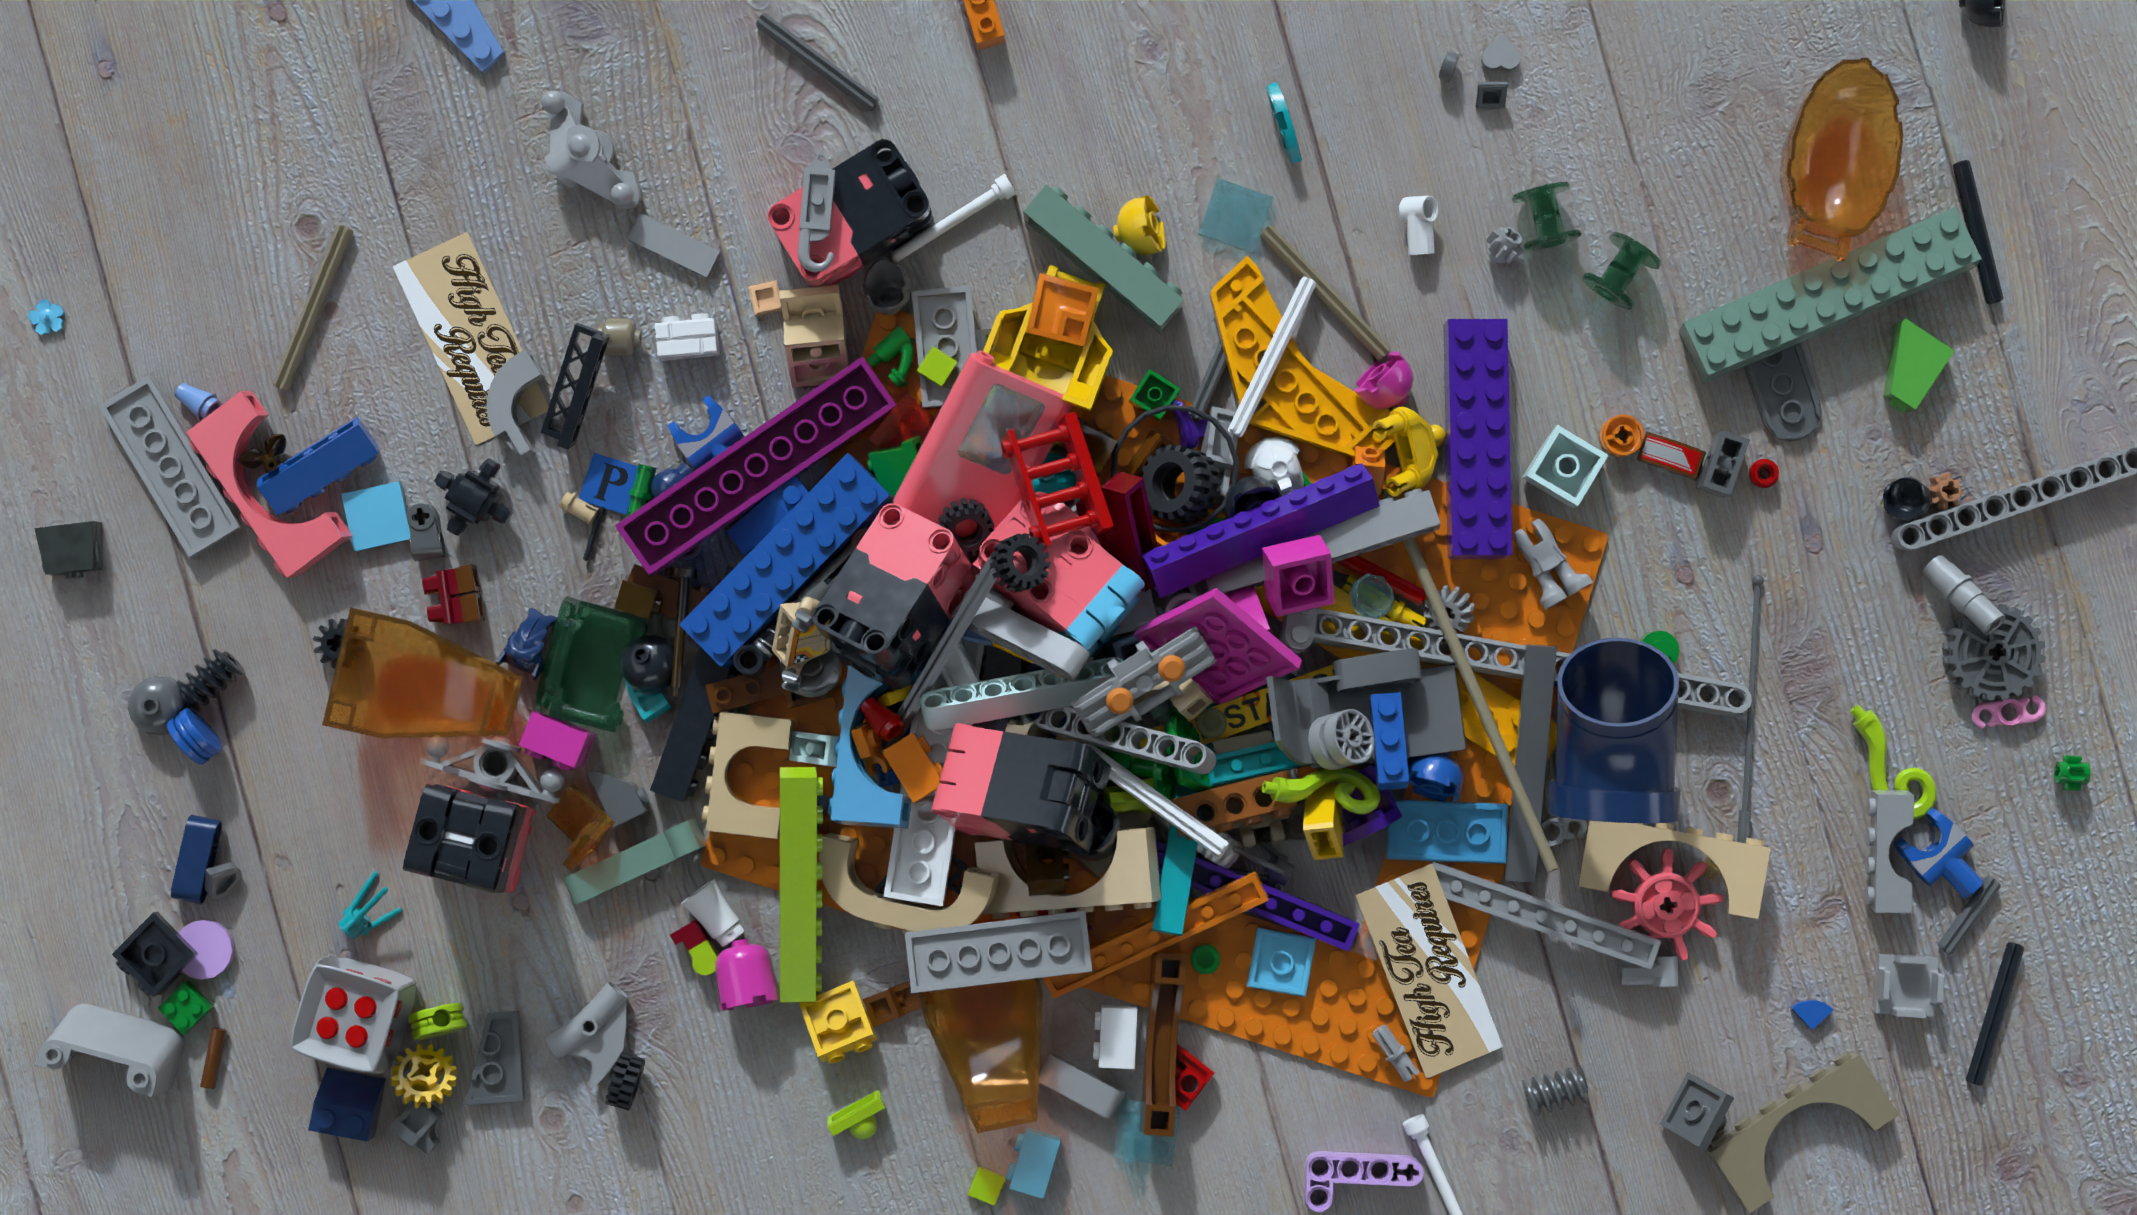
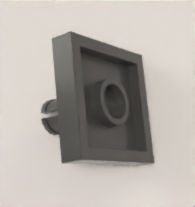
(1697, 1111)

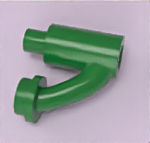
(888, 348)

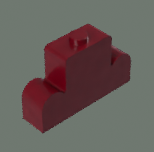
(1132, 521)

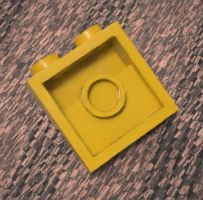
(838, 1023)

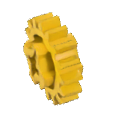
(423, 1077)

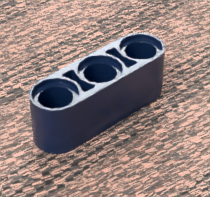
(195, 856)

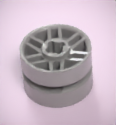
(1341, 739)

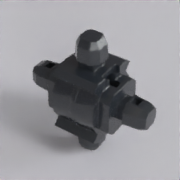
(473, 497)

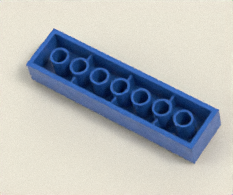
(786, 560)

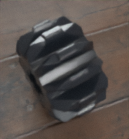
(327, 646)

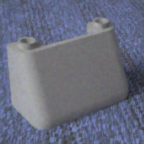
(143, 1045)

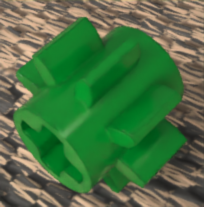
(2072, 773)

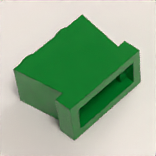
(893, 463)

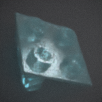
(1135, 1146)

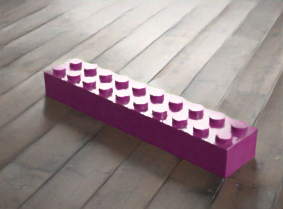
(756, 467)

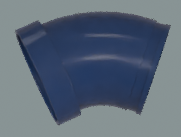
(1616, 734)

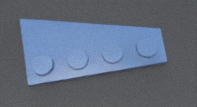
(465, 28)

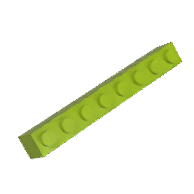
(799, 884)

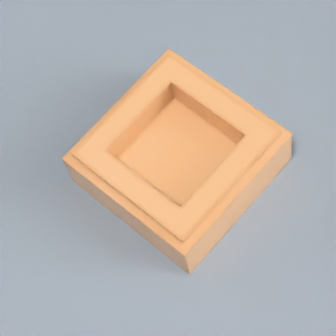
(765, 298)

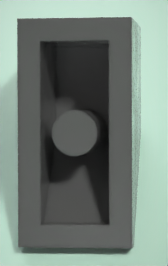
(619, 797)

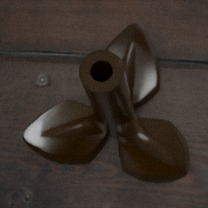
(254, 458)

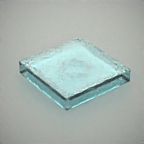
(1235, 215)

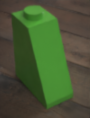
(1913, 365)

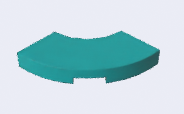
(1283, 122)

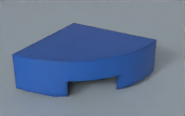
(1811, 1012)

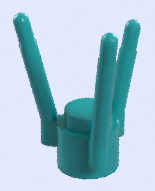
(356, 921)

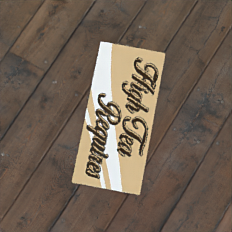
(465, 329)
(1429, 971)

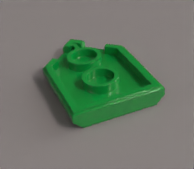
(1180, 727)

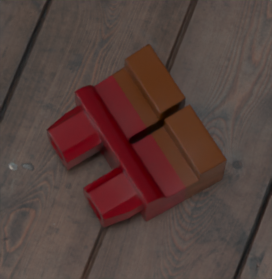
(448, 585)

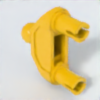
(1415, 446)

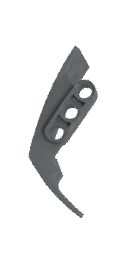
(1428, 702)

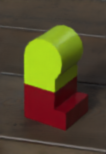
(698, 945)

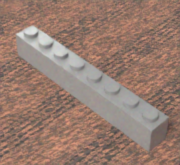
(1363, 533)

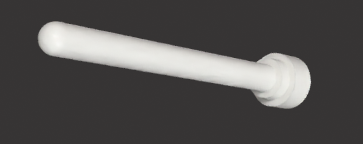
(1000, 189)
(1418, 1130)

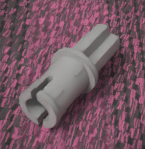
(1395, 1053)

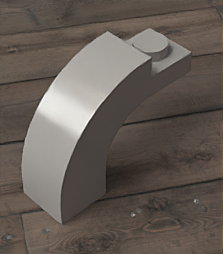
(503, 396)

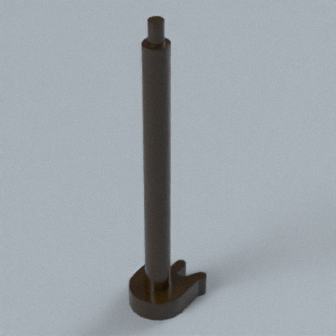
(682, 605)

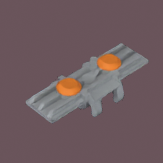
(1139, 674)

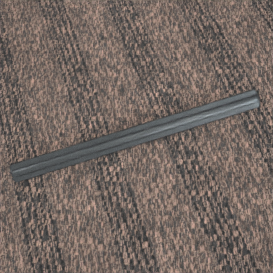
(944, 648)

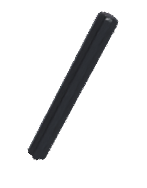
(1978, 231)
(1995, 1013)

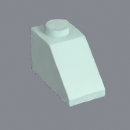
(813, 748)

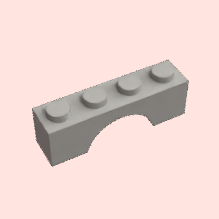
(1889, 814)

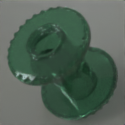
(1546, 216)
(1621, 270)

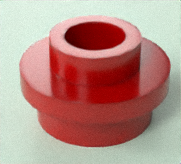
(1773, 473)

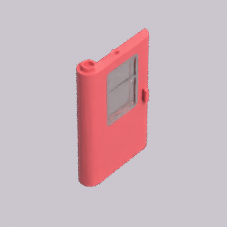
(963, 445)

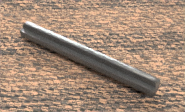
(817, 62)

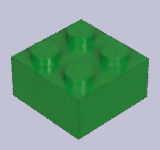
(1154, 393)
(186, 1007)

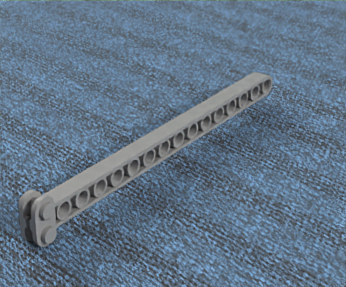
(1305, 627)

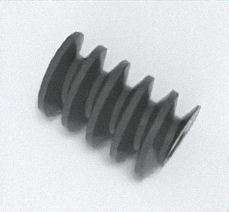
(1557, 1090)

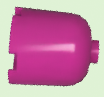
(745, 976)

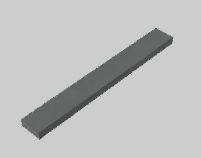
(1531, 757)

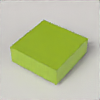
(937, 366)
(986, 1185)

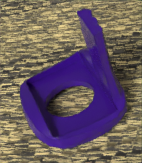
(1187, 428)

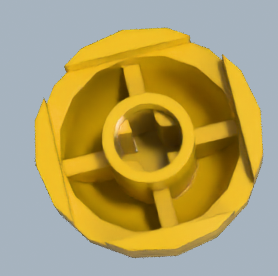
(1139, 226)

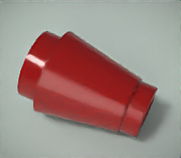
(882, 719)

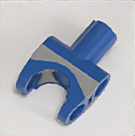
(714, 440)
(1942, 856)

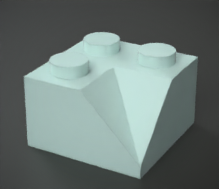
(1565, 467)

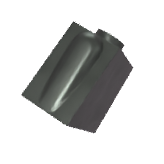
(71, 548)

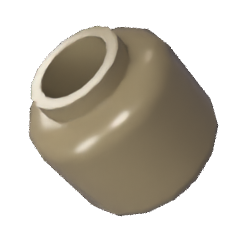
(622, 336)

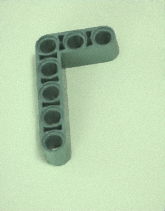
(635, 861)

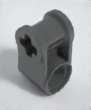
(426, 539)

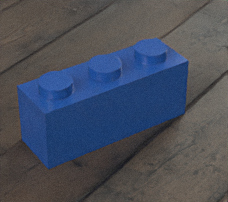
(1389, 740)

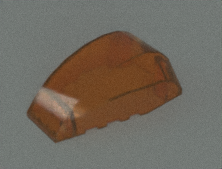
(415, 683)
(991, 1048)

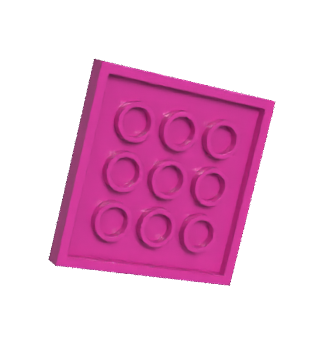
(1240, 645)

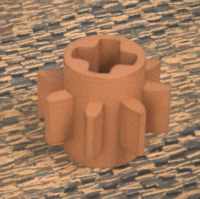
(1951, 488)

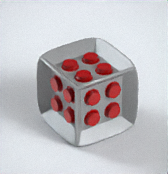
(353, 1014)

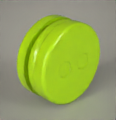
(437, 1021)

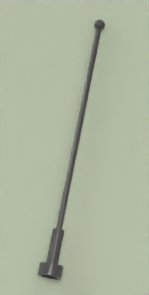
(1745, 815)

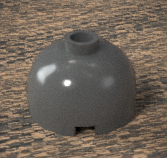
(155, 704)

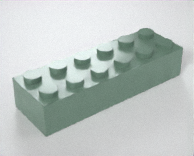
(1103, 258)

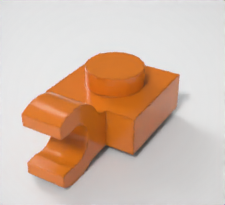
(868, 747)

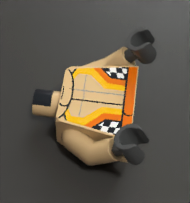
(797, 640)

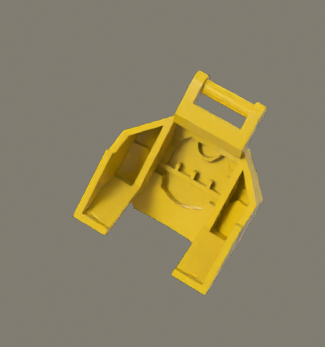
(1051, 362)

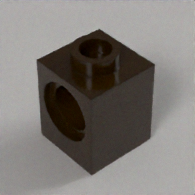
(638, 600)

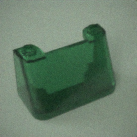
(584, 664)

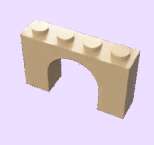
(725, 810)

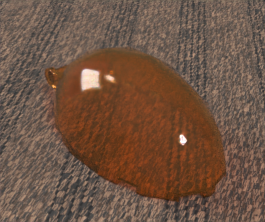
(1841, 156)

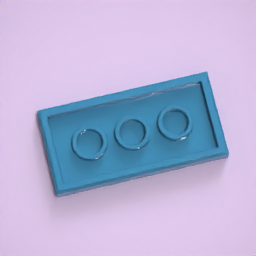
(1449, 832)

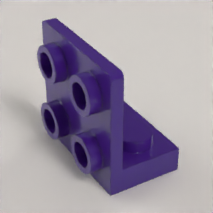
(1362, 825)

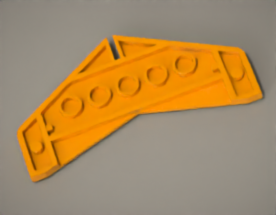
(1298, 397)

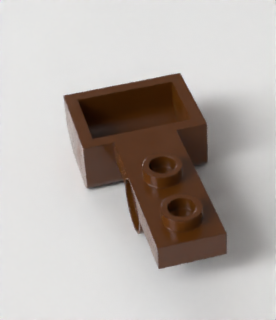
(750, 690)

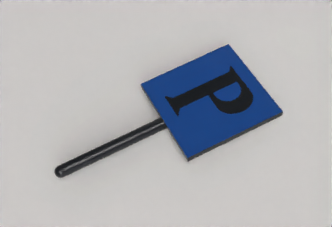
(607, 487)

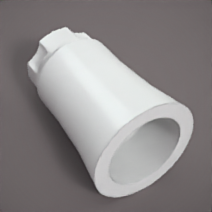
(714, 913)

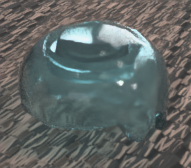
(1371, 596)

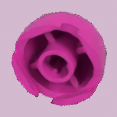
(1386, 383)

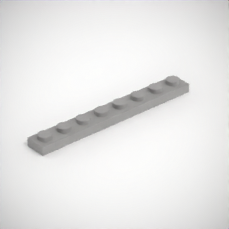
(1547, 917)

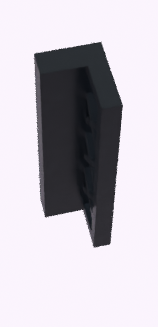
(582, 390)

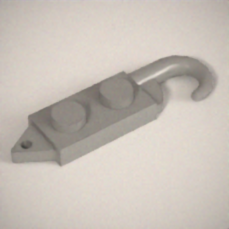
(816, 210)

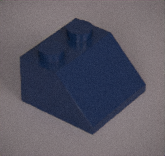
(347, 1104)

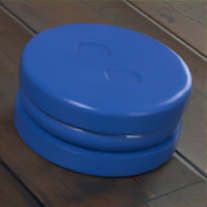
(194, 736)

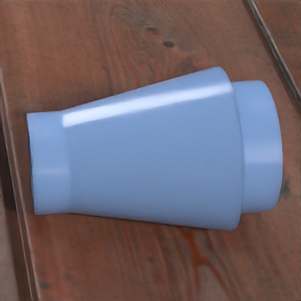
(197, 401)

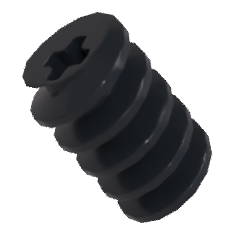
(210, 679)

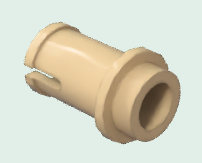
(578, 508)

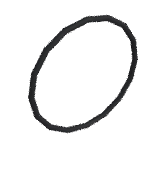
(1185, 409)

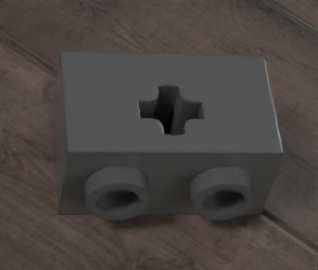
(1722, 463)

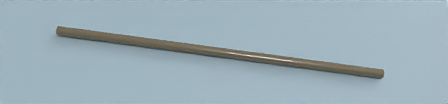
(1479, 701)

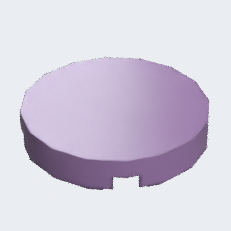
(212, 944)

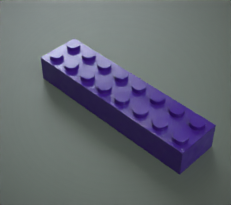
(1477, 439)

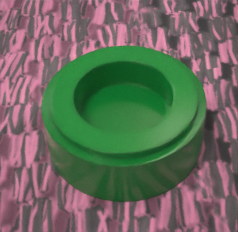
(1205, 959)

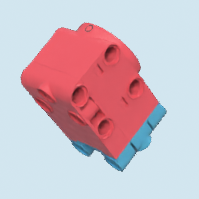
(1085, 585)

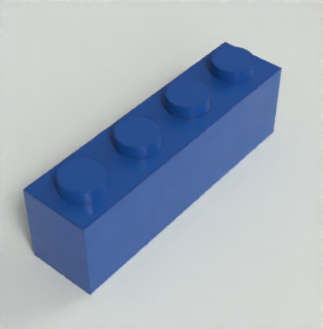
(318, 466)

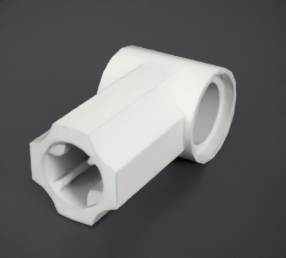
(1419, 215)

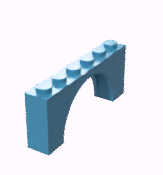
(856, 795)

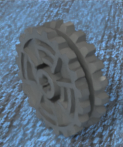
(2003, 674)

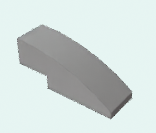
(1216, 447)

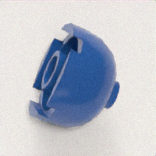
(1436, 776)

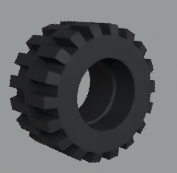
(1199, 485)

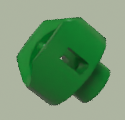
(1664, 642)

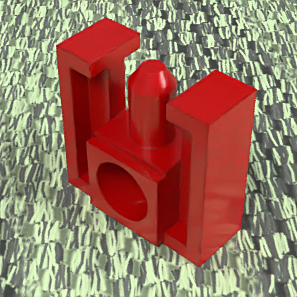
(1195, 1068)

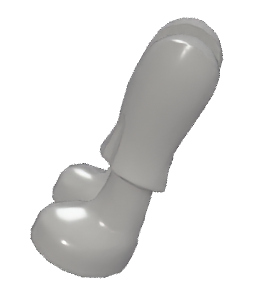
(1546, 557)

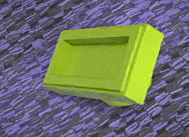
(858, 1117)

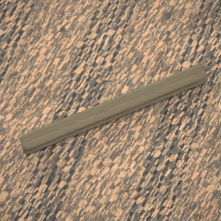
(1325, 292)
(313, 307)

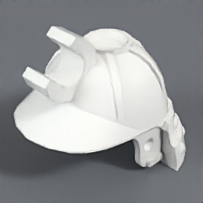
(1276, 461)

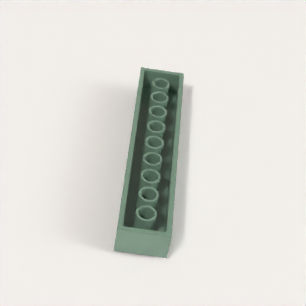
(1829, 295)

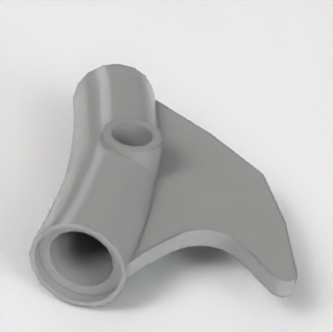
(599, 1045)

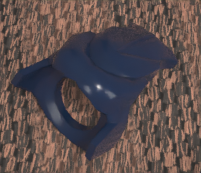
(528, 644)

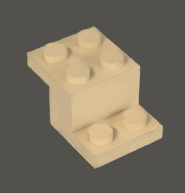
(814, 334)

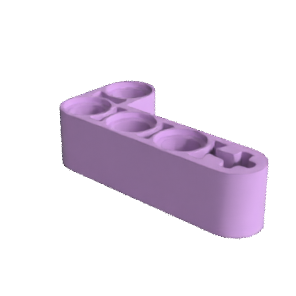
(1362, 1175)

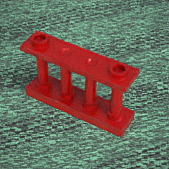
(1076, 460)

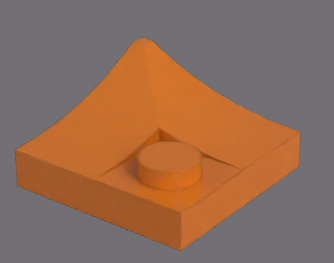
(1061, 309)

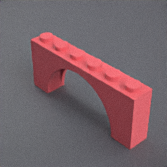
(221, 441)

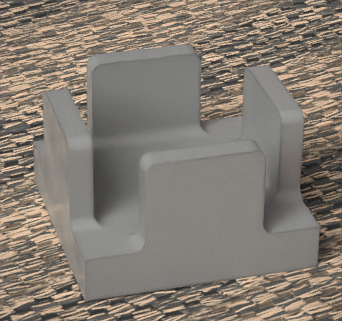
(1907, 985)

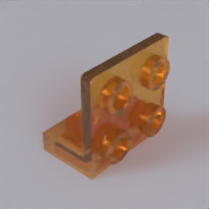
(581, 822)

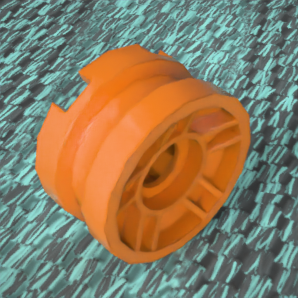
(1615, 446)

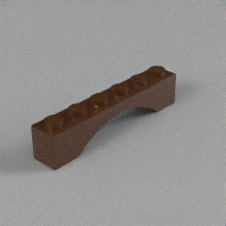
(1164, 1007)

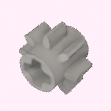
(1504, 245)

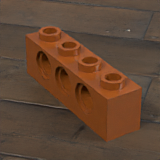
(1242, 792)

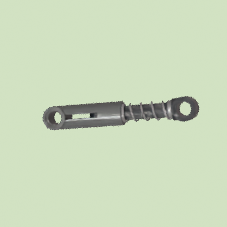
(815, 589)

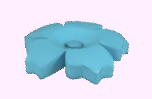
(47, 317)

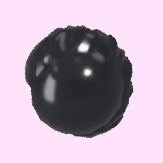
(1906, 499)

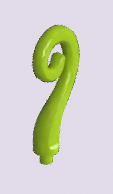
(1875, 737)
(1295, 790)

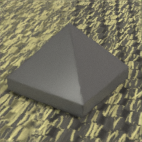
(1491, 94)

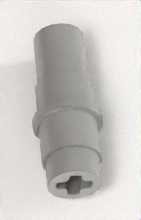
(1963, 594)

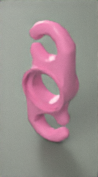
(2021, 717)

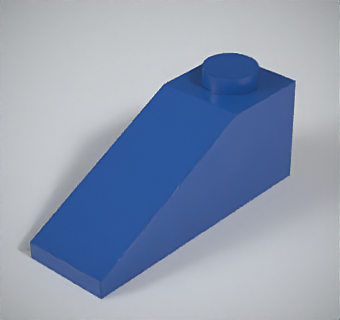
(766, 515)

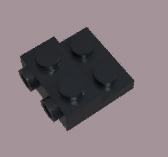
(154, 955)

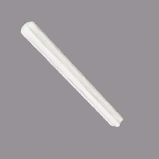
(1272, 356)
(1164, 807)

